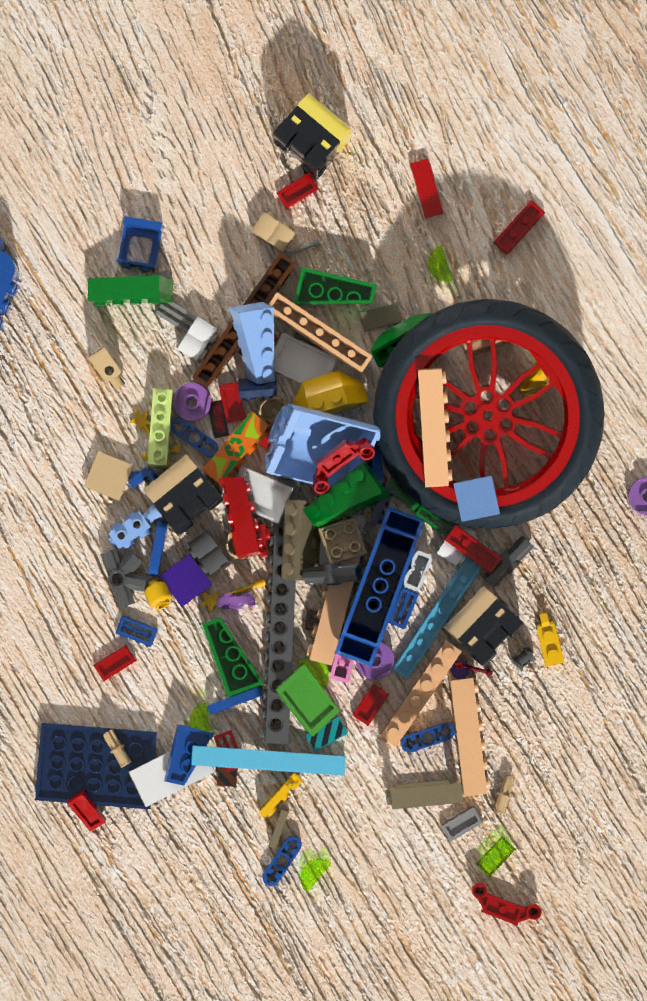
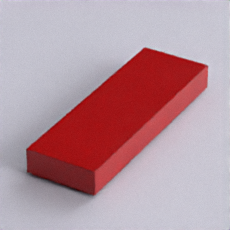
(426, 188)
(519, 227)
(472, 548)

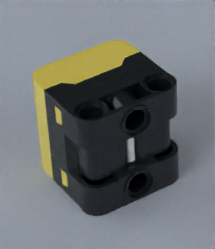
(312, 135)

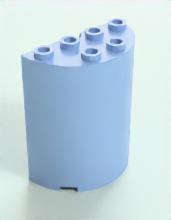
(306, 435)

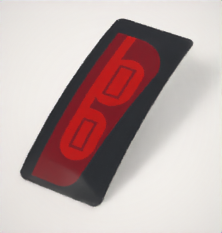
(218, 419)

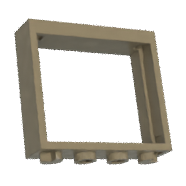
(424, 794)

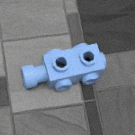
(130, 531)

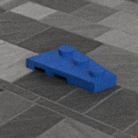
(179, 763)

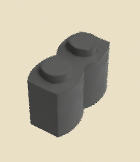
(208, 552)

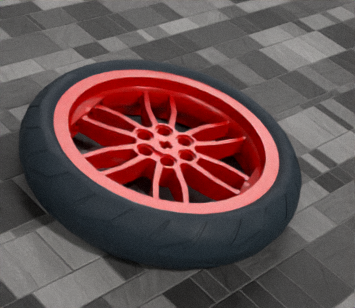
(561, 361)

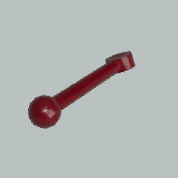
(459, 665)

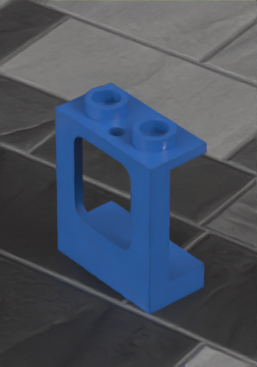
(144, 229)

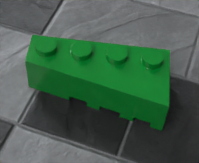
(326, 288)
(130, 289)
(352, 493)
(230, 661)

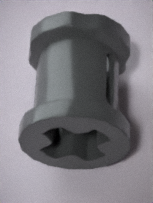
(523, 659)

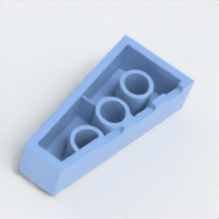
(256, 339)

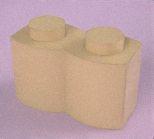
(273, 232)

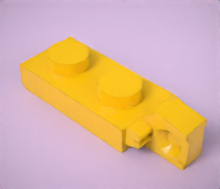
(549, 641)
(280, 794)

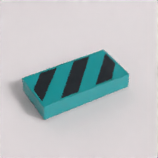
(328, 734)

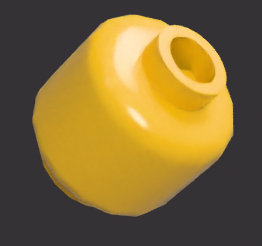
(158, 594)

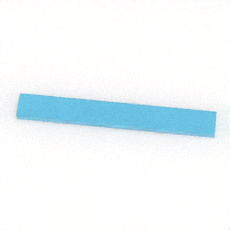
(436, 618)
(268, 760)

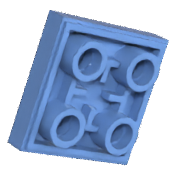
(476, 498)

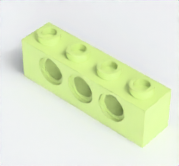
(160, 428)

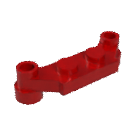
(337, 458)
(502, 908)

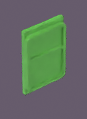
(307, 700)

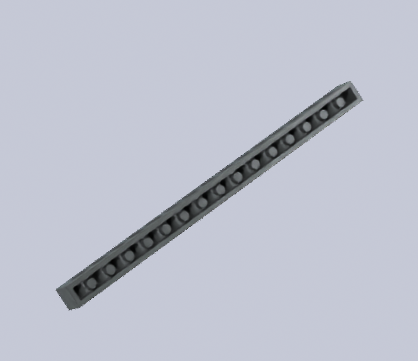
(280, 735)

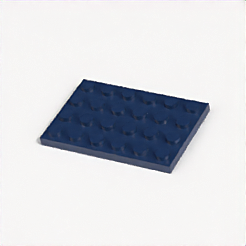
(80, 760)

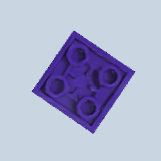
(185, 580)

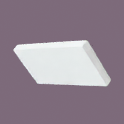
(150, 779)

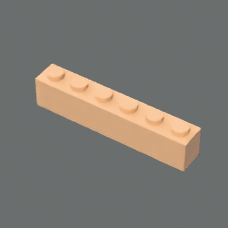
(320, 334)
(433, 427)
(331, 620)
(420, 693)
(468, 736)

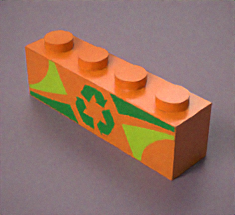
(237, 447)

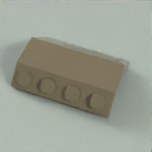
(299, 541)

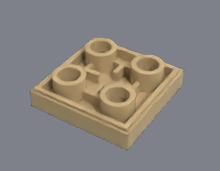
(108, 476)
(342, 541)

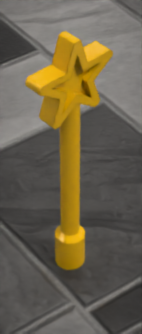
(141, 421)
(212, 600)

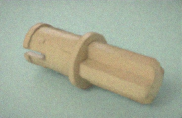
(117, 748)
(503, 795)

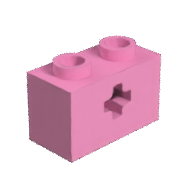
(341, 669)

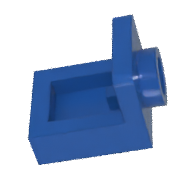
(138, 477)

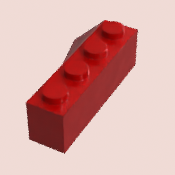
(241, 516)

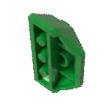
(389, 339)

